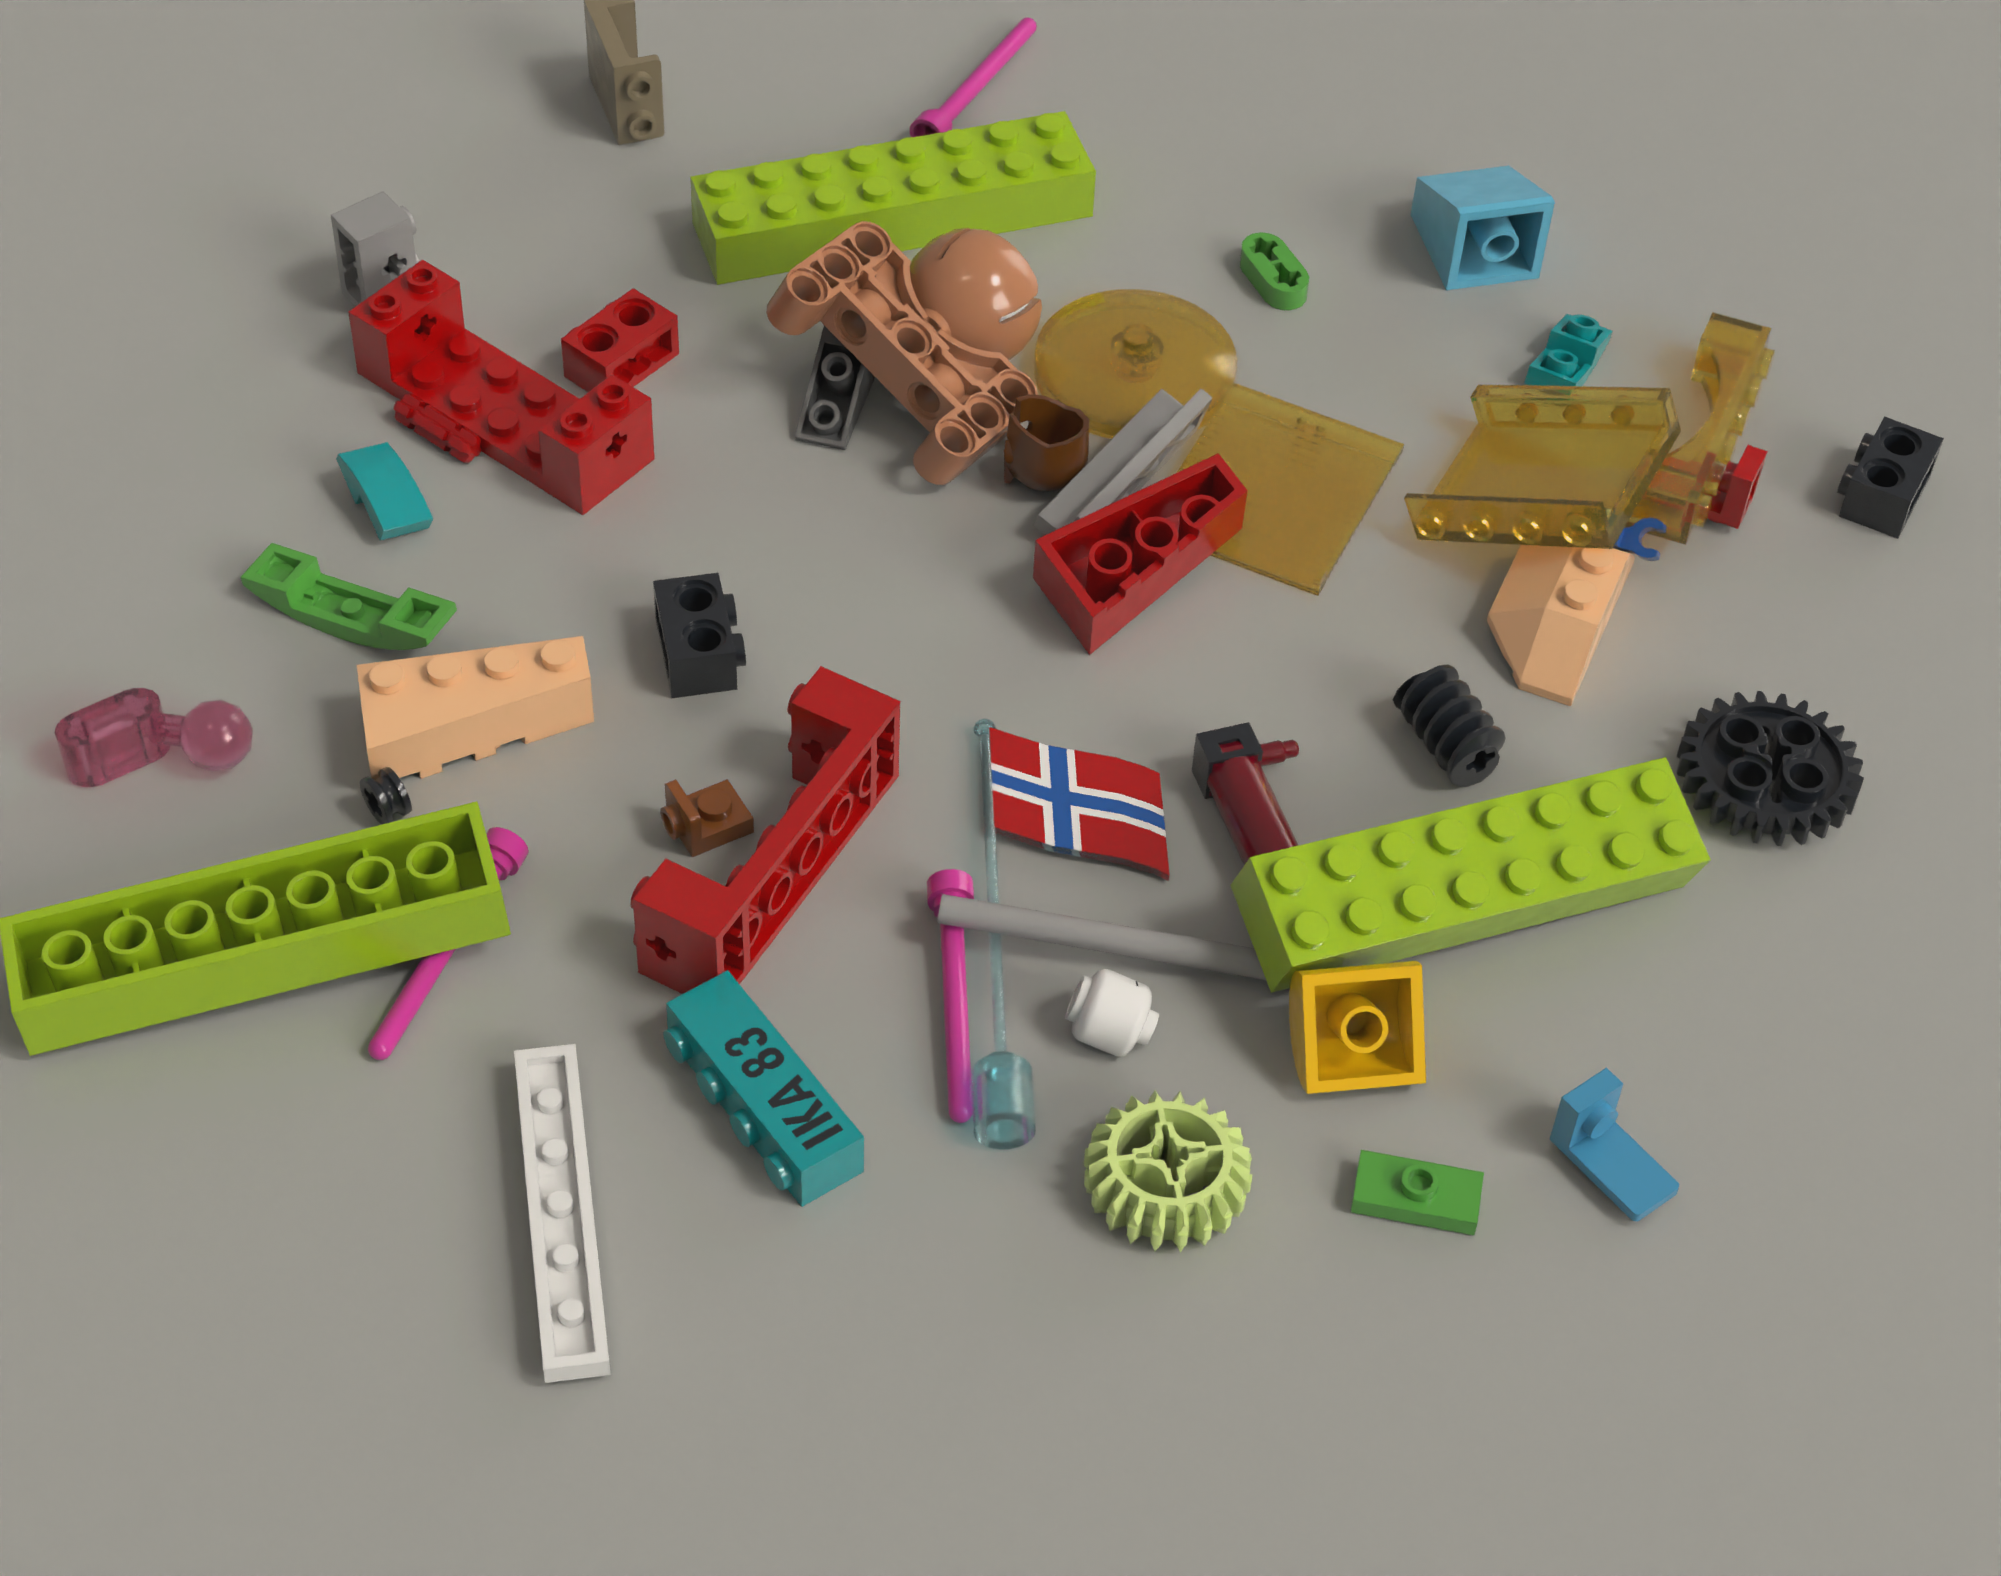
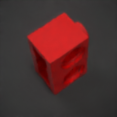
(623, 339)

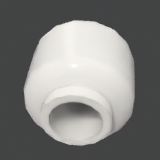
(1111, 1012)

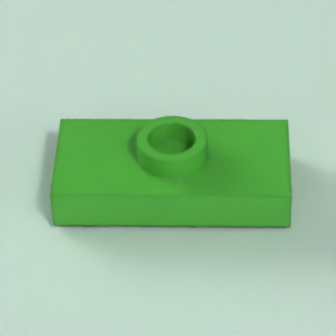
(1417, 1192)

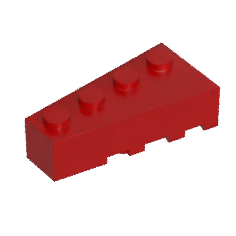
(1137, 548)

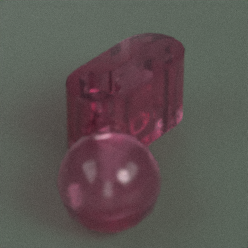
(134, 731)

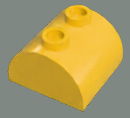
(1358, 1026)

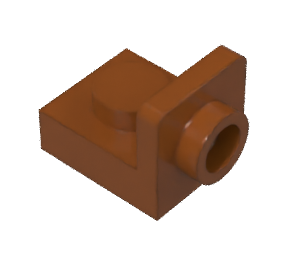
(705, 817)

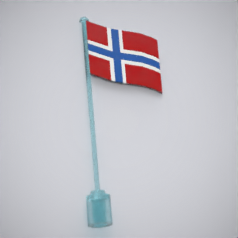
(1067, 806)

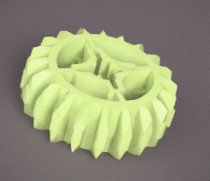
(1172, 1155)

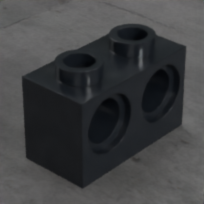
(1889, 476)
(697, 635)

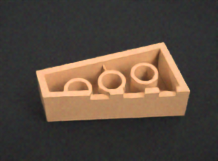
(471, 702)

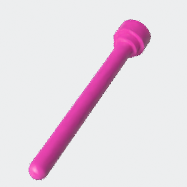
(941, 119)
(508, 856)
(957, 1042)

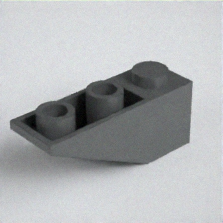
(833, 395)

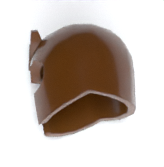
(1049, 448)

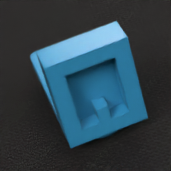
(1605, 1152)

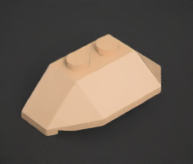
(1555, 614)

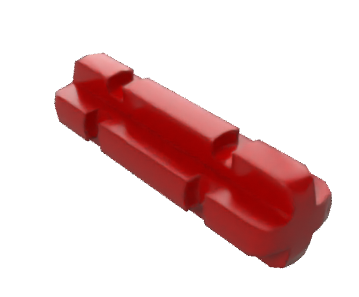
(437, 428)

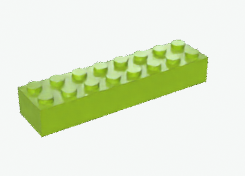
(914, 188)
(1469, 872)
(251, 928)

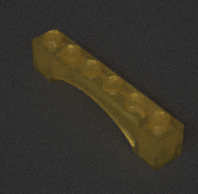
(1731, 369)

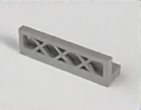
(1127, 459)

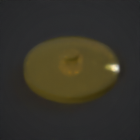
(1126, 345)

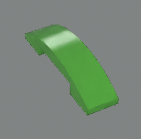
(343, 609)

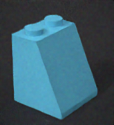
(1482, 225)

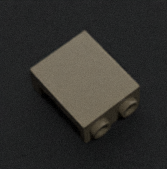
(624, 83)

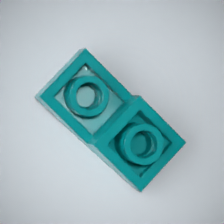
(1570, 352)
(386, 489)

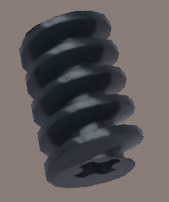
(1451, 724)

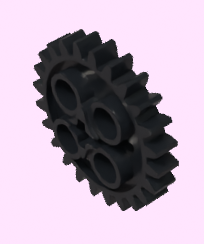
(1731, 774)

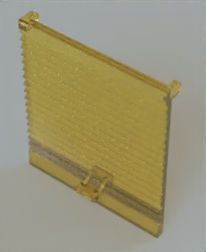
(1303, 480)

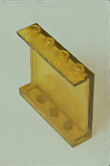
(1550, 466)

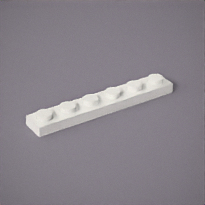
(561, 1215)

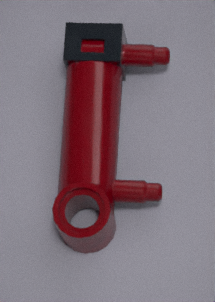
(1231, 772)

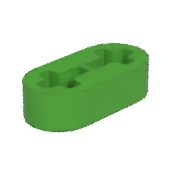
(1265, 274)

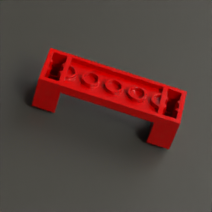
(573, 448)
(848, 758)

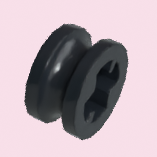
(385, 795)

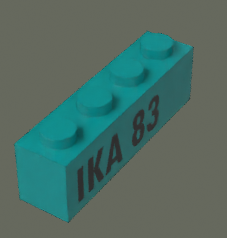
(764, 1089)

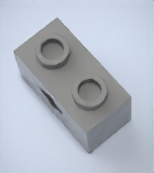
(372, 245)

